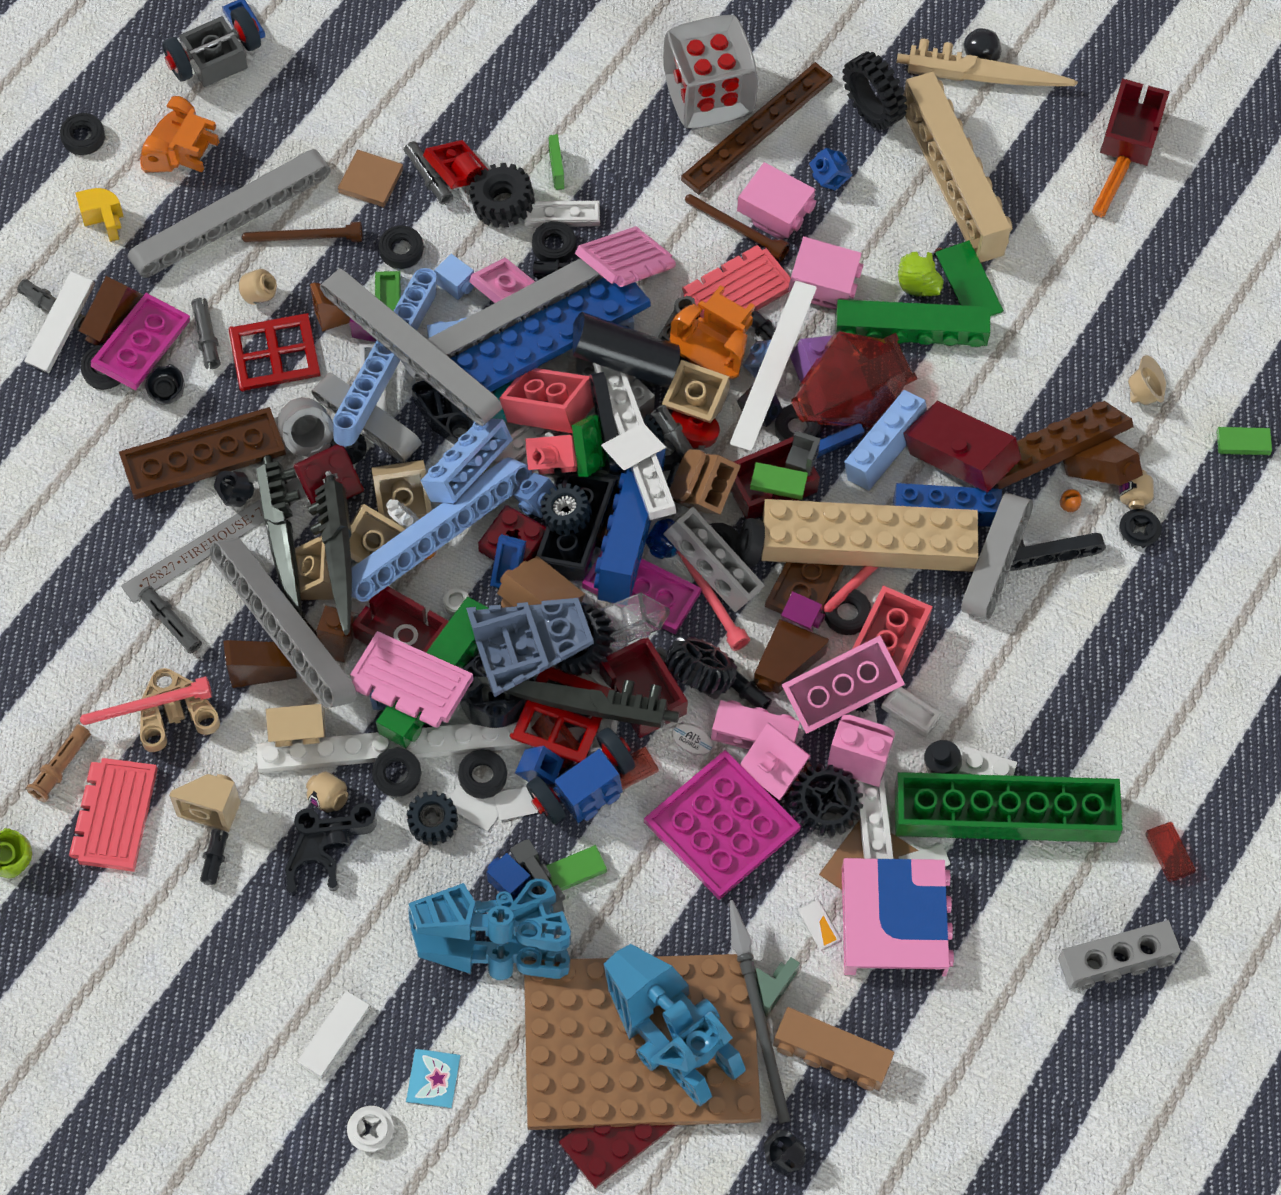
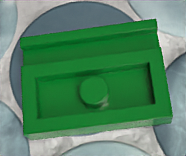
(588, 445)

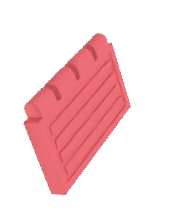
(753, 281)
(116, 814)

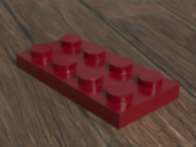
(607, 1149)

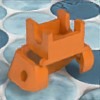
(178, 139)
(718, 338)

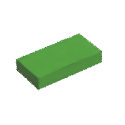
(556, 162)
(388, 287)
(1244, 441)
(779, 481)
(577, 868)

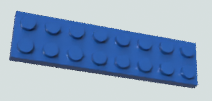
(547, 333)

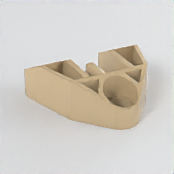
(151, 720)

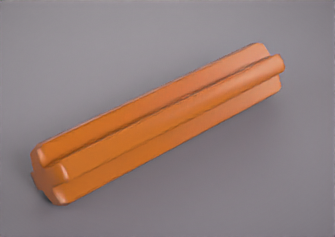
(1111, 186)

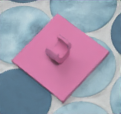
(774, 761)

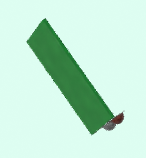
(967, 276)

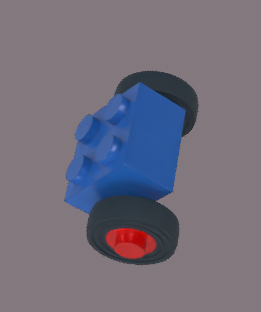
(587, 784)

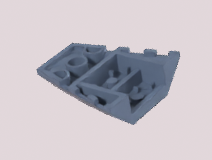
(527, 639)

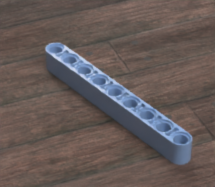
(381, 362)
(437, 528)

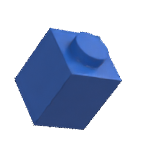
(540, 763)
(507, 875)

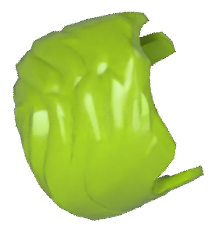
(919, 276)
(14, 853)

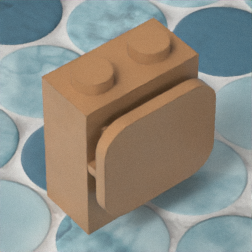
(703, 481)
(535, 583)

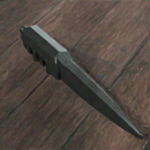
(276, 510)
(336, 533)
(594, 703)

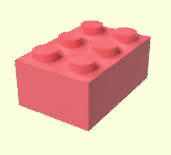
(548, 400)
(899, 622)

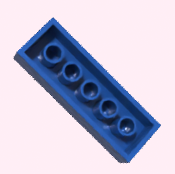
(624, 542)

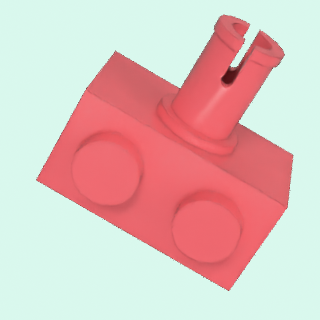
(551, 453)

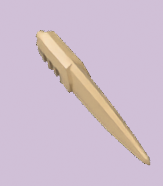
(976, 69)

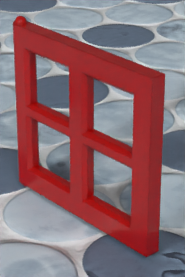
(274, 352)
(590, 724)

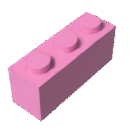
(743, 725)

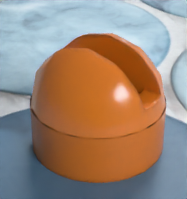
(1071, 504)

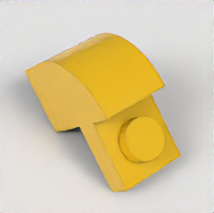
(100, 206)

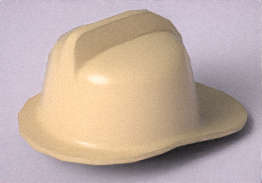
(1147, 382)

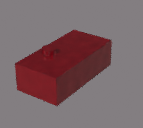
(962, 446)

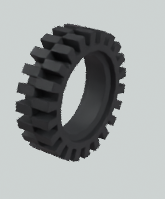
(892, 104)

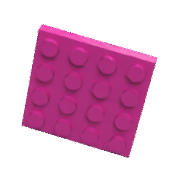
(722, 824)

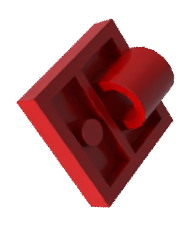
(454, 163)

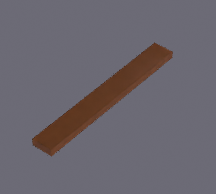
(756, 128)

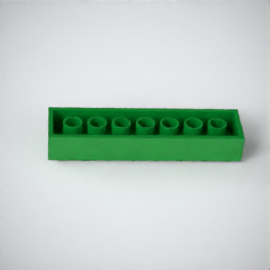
(1008, 807)

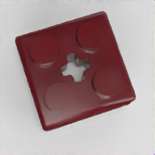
(335, 461)
(516, 525)

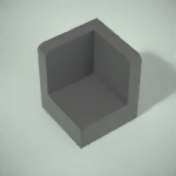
(803, 452)

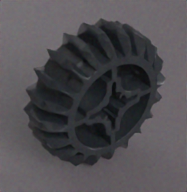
(594, 654)
(701, 665)
(815, 796)

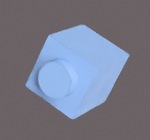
(454, 277)

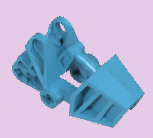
(448, 921)
(639, 985)

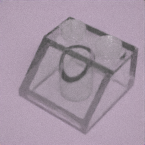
(635, 618)

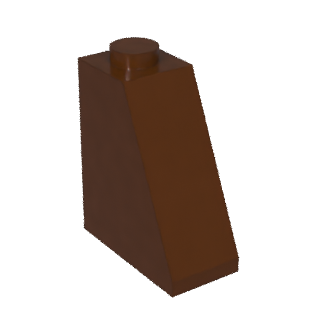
(108, 310)
(1106, 463)
(332, 635)
(788, 656)
(256, 663)

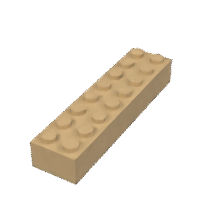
(956, 167)
(870, 535)

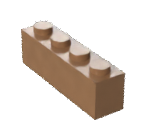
(833, 1049)

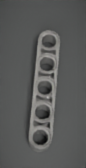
(380, 426)
(997, 556)

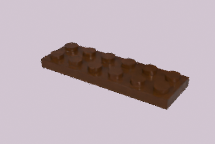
(1066, 439)
(201, 453)

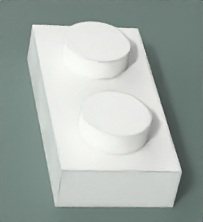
(983, 763)

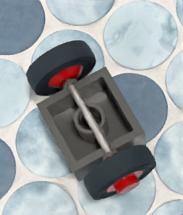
(213, 48)

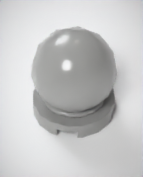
(305, 427)

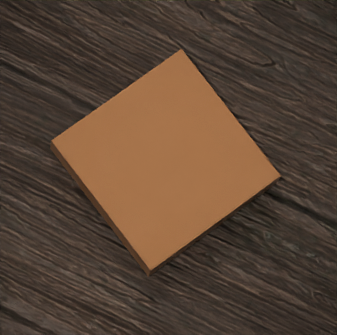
(370, 178)

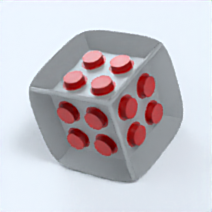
(710, 71)

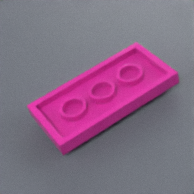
(140, 341)
(662, 587)

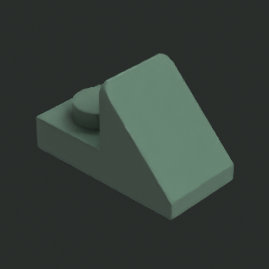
(772, 989)

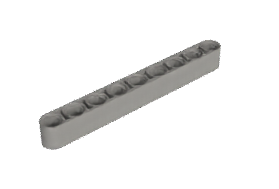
(229, 213)
(512, 309)
(411, 347)
(282, 623)

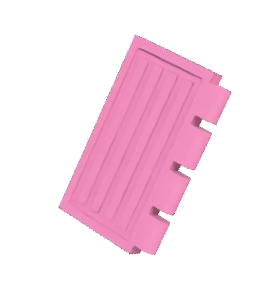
(626, 256)
(411, 678)

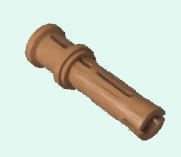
(52, 772)

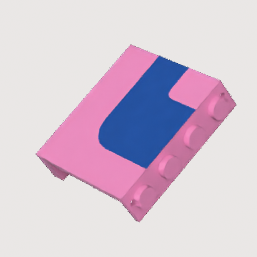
(896, 914)

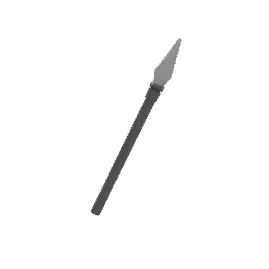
(741, 943)

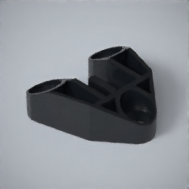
(431, 409)
(494, 712)

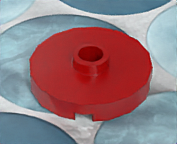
(696, 430)

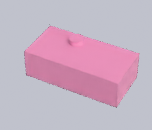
(843, 684)

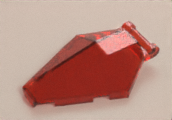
(853, 381)

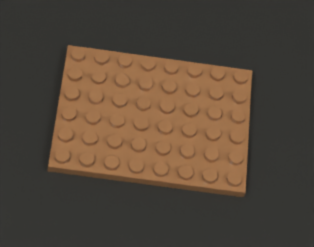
(589, 1072)

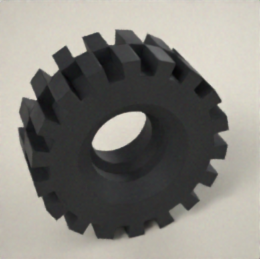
(499, 181)

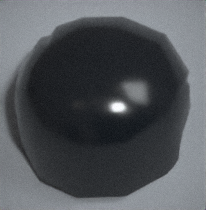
(983, 44)
(165, 384)

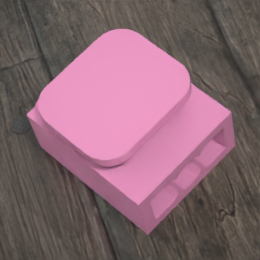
(776, 201)
(829, 269)
(861, 749)

